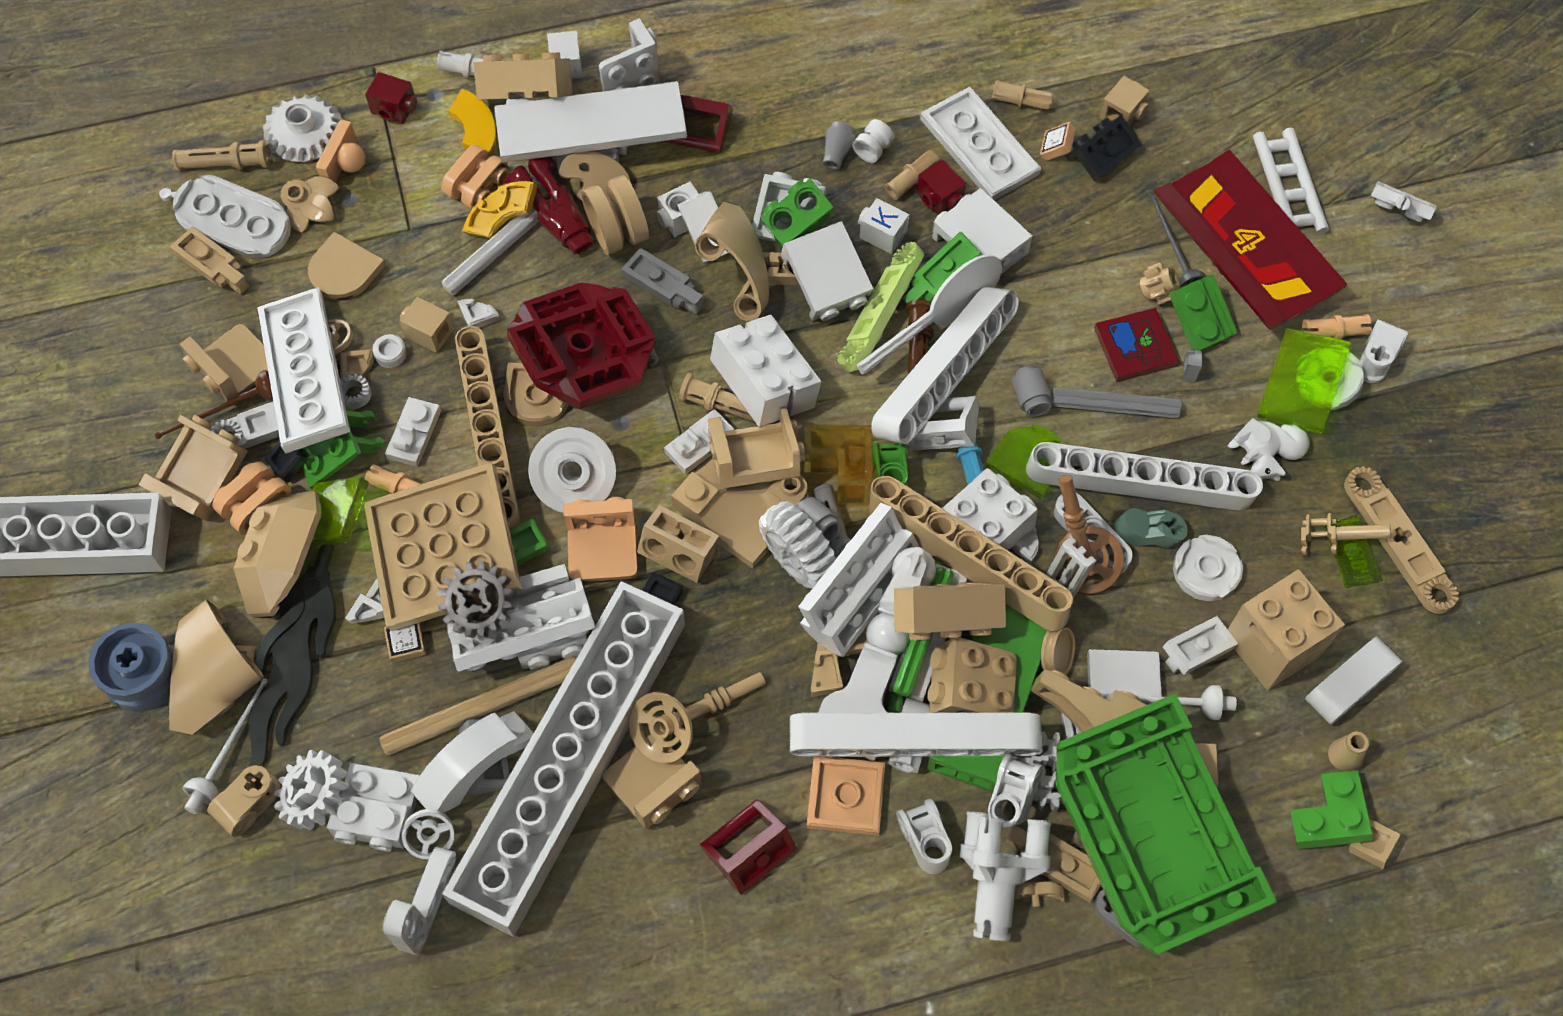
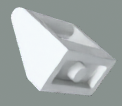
(952, 432)

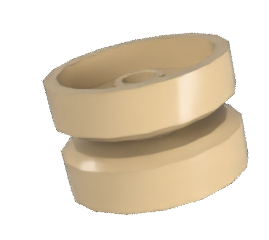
(615, 214)

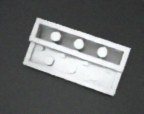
(855, 582)
(535, 622)

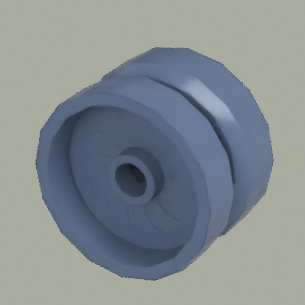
(132, 667)

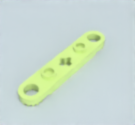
(880, 306)

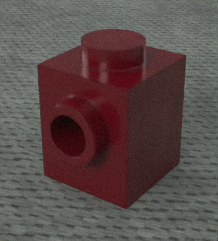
(391, 97)
(940, 187)

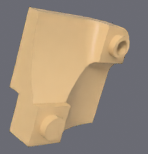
(734, 510)

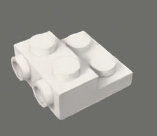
(776, 188)
(374, 807)

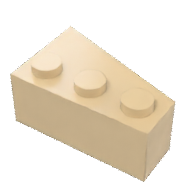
(523, 77)
(949, 609)

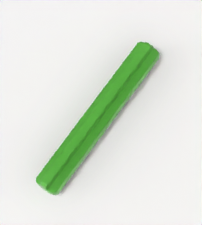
(917, 649)

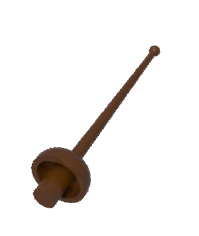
(263, 388)

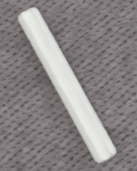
(489, 252)

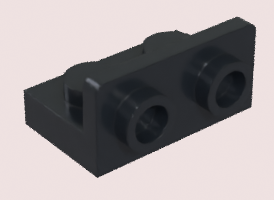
(1106, 147)

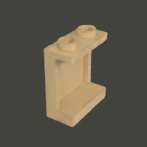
(756, 452)
(196, 467)

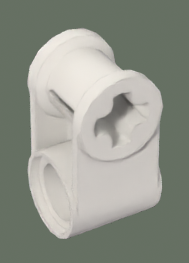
(1381, 350)
(1014, 788)
(922, 830)

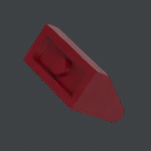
(708, 108)
(758, 855)

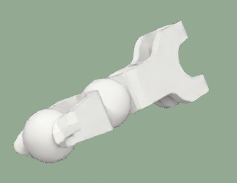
(880, 656)

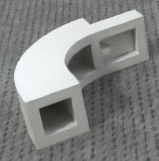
(467, 757)

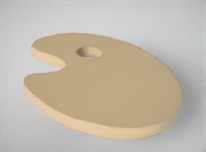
(600, 169)

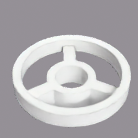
(426, 840)

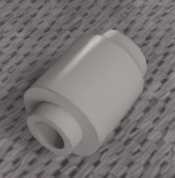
(1032, 391)
(822, 516)

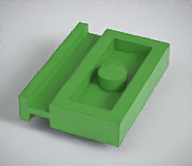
(1203, 313)

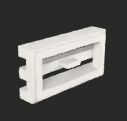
(1077, 555)

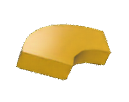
(475, 120)
(499, 207)

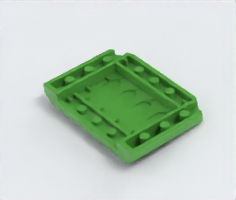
(1157, 827)

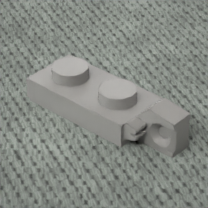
(662, 281)

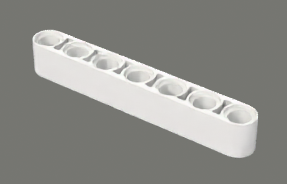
(944, 365)
(1158, 470)
(915, 734)

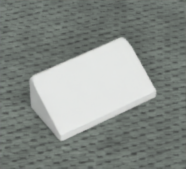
(697, 213)

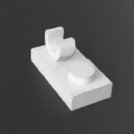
(413, 432)
(693, 445)
(1199, 646)

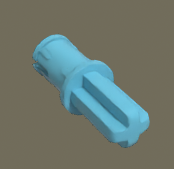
(971, 461)

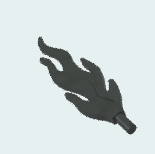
(289, 645)

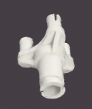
(1000, 872)

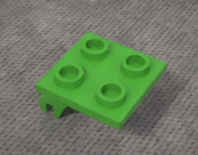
(334, 453)

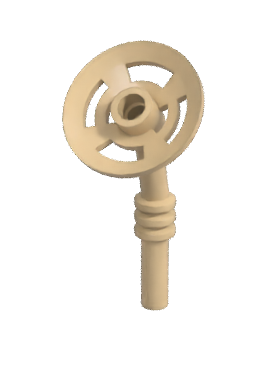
(671, 721)

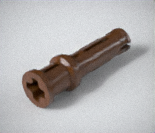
(919, 343)

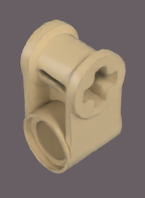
(242, 801)

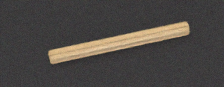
(476, 707)

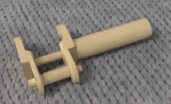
(1340, 533)

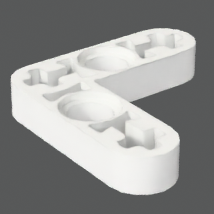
(410, 924)

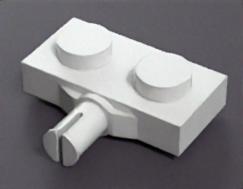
(1415, 207)

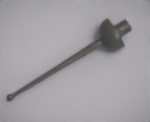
(1188, 275)

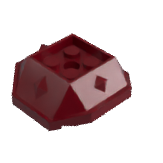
(586, 316)

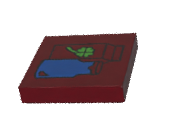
(1136, 344)

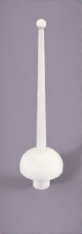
(1211, 702)
(203, 789)

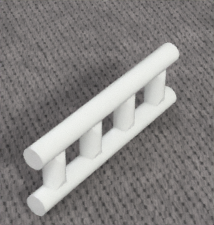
(1297, 167)

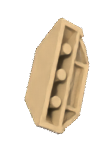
(275, 550)

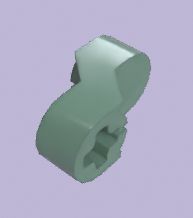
(1151, 528)

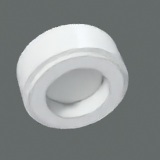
(389, 351)

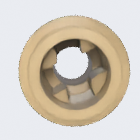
(1348, 751)

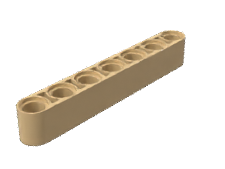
(486, 414)
(974, 554)

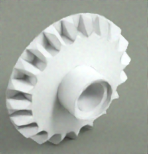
(301, 128)
(549, 472)

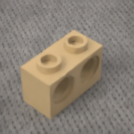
(677, 543)

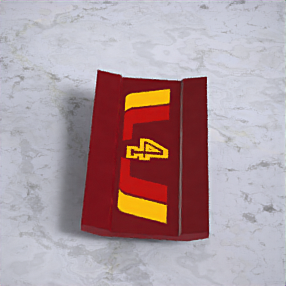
(1251, 240)

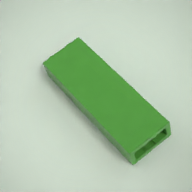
(1024, 640)

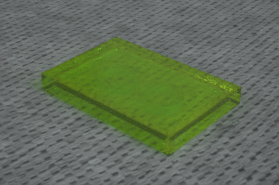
(1304, 380)

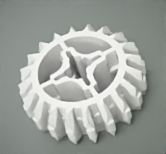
(796, 543)

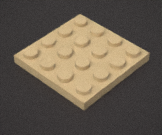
(430, 531)

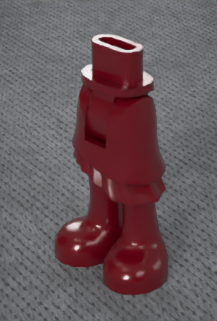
(560, 213)

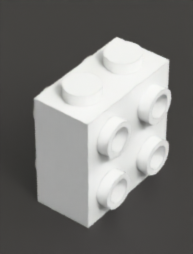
(994, 509)

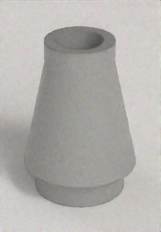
(838, 143)

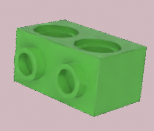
(803, 220)

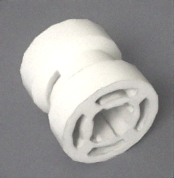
(870, 144)

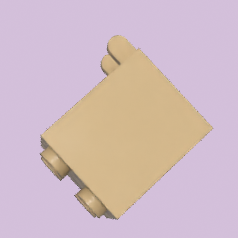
(1284, 629)

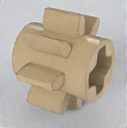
(1159, 283)

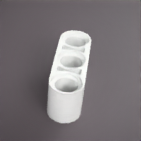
(1353, 680)

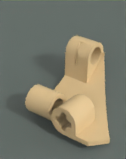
(734, 233)
(206, 670)

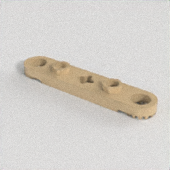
(1414, 557)

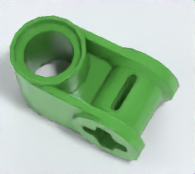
(890, 460)

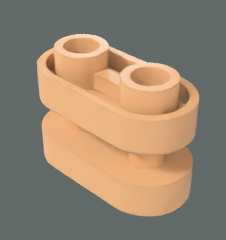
(474, 176)
(246, 492)

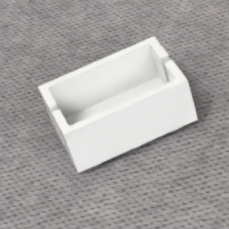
(763, 369)

